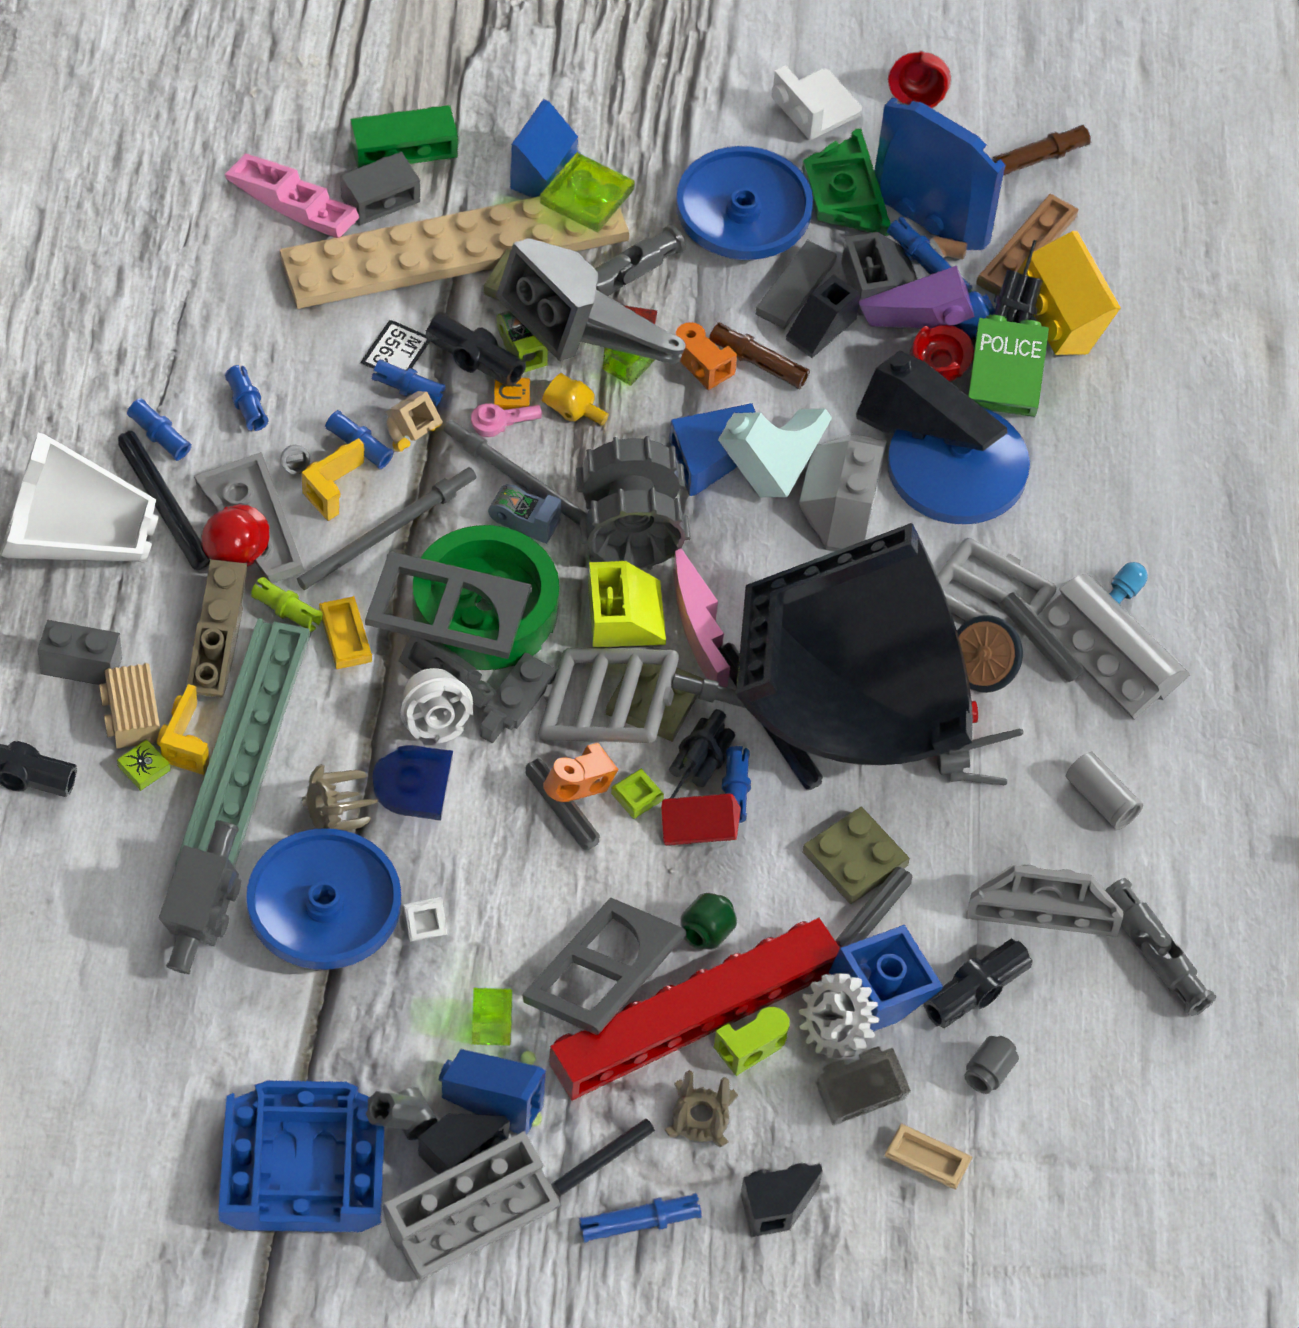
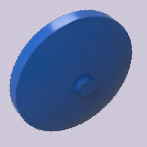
(744, 202)
(957, 481)
(324, 899)

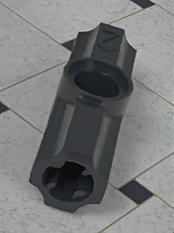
(475, 350)
(24, 767)
(978, 983)

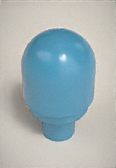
(1128, 581)

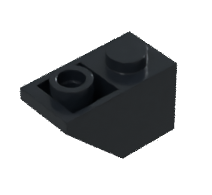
(824, 316)
(460, 1138)
(778, 1197)

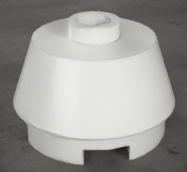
(435, 705)

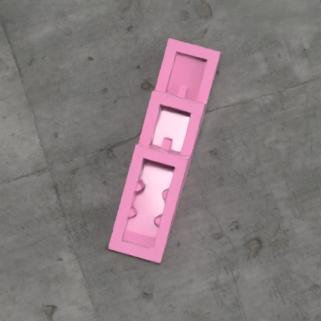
(287, 194)
(698, 617)

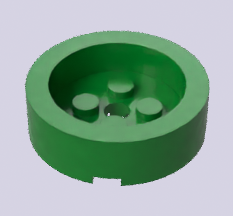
(501, 554)

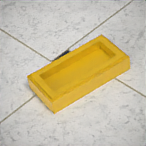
(345, 632)

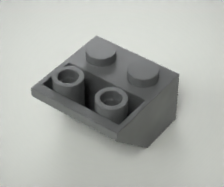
(875, 264)

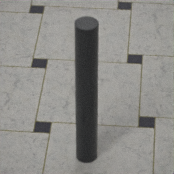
(602, 1157)

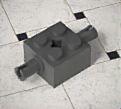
(200, 896)

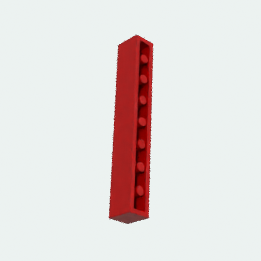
(694, 1008)

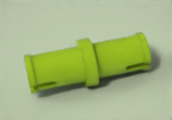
(286, 604)

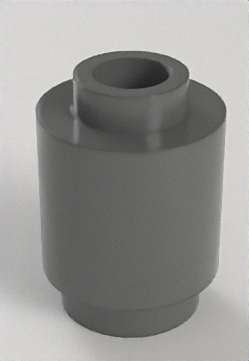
(991, 1064)

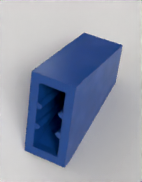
(699, 448)
(494, 1087)

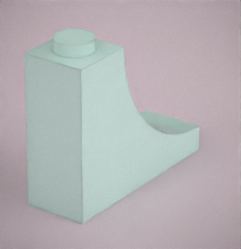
(772, 455)

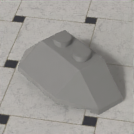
(842, 489)
(1046, 900)

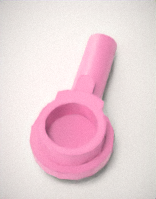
(491, 419)

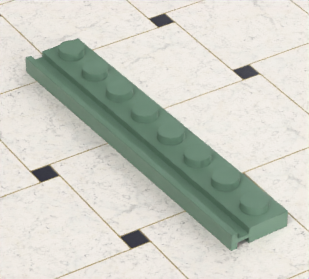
(248, 733)

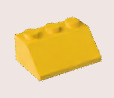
(1073, 295)

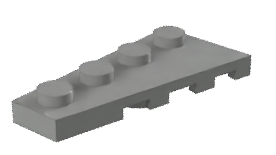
(250, 484)

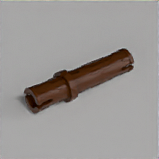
(1051, 147)
(759, 355)

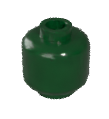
(708, 921)

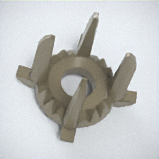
(323, 799)
(718, 1103)

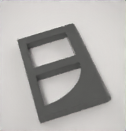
(503, 595)
(656, 942)

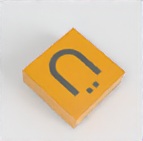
(512, 397)

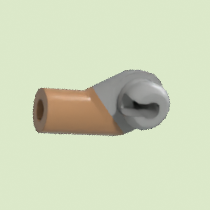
(949, 247)

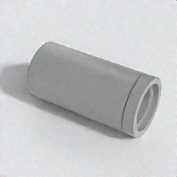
(1104, 790)

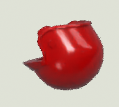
(920, 78)
(944, 349)
(236, 535)

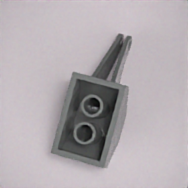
(559, 304)

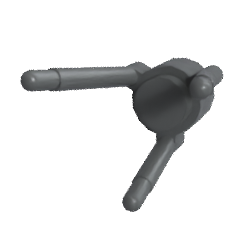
(954, 761)

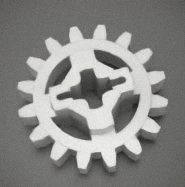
(847, 998)

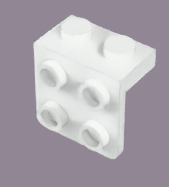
(814, 102)

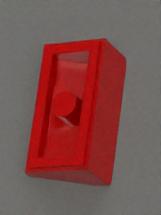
(700, 819)

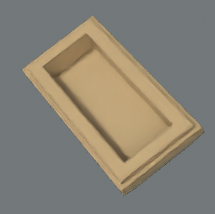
(928, 1156)

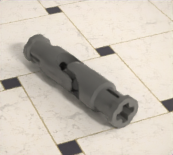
(643, 255)
(1155, 942)

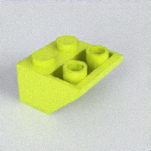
(624, 606)

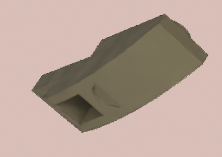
(218, 628)

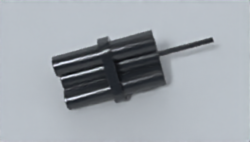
(1018, 294)
(702, 750)

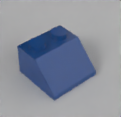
(541, 150)
(894, 972)

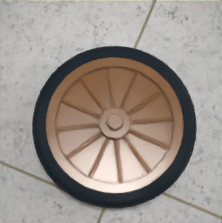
(990, 652)

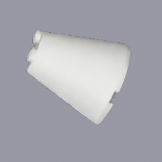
(76, 511)

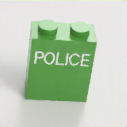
(1008, 365)

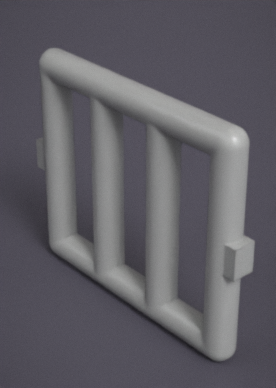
(1008, 565)
(615, 732)

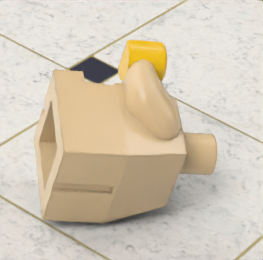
(412, 419)

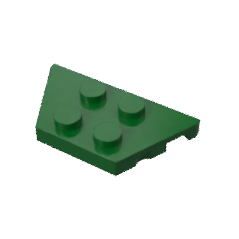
(847, 186)

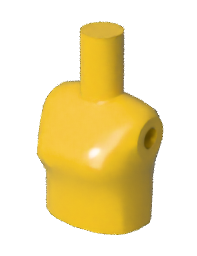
(573, 400)

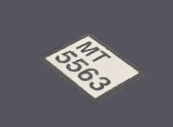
(397, 346)

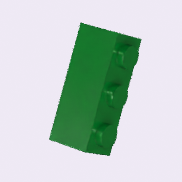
(417, 133)

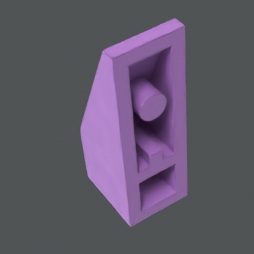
(921, 303)

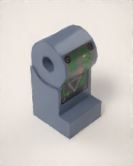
(526, 512)

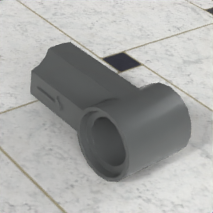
(402, 1111)

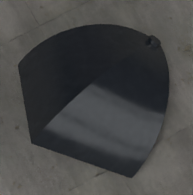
(857, 655)

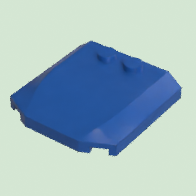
(937, 174)
(301, 1159)

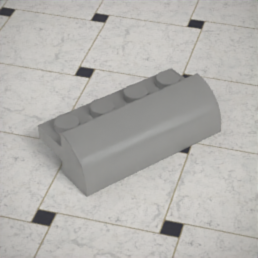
(1112, 645)
(470, 1206)

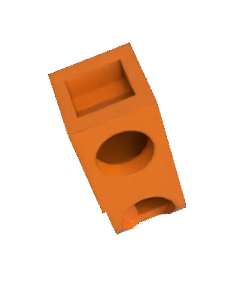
(704, 358)
(580, 776)

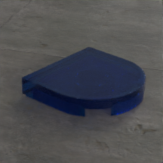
(413, 781)

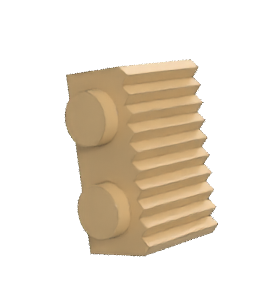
(131, 705)

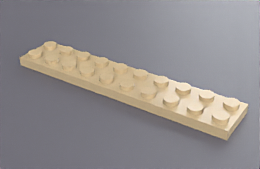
(431, 250)

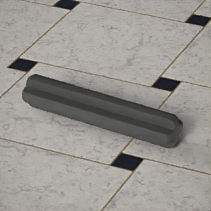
(1041, 637)
(567, 812)
(876, 907)

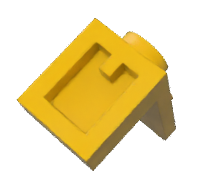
(319, 477)
(179, 750)

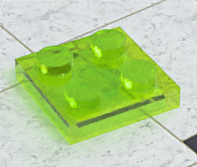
(587, 192)

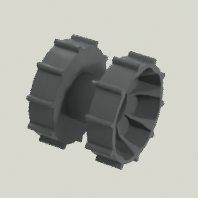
(632, 502)

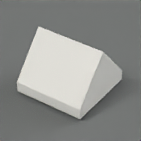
(424, 919)

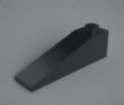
(920, 400)

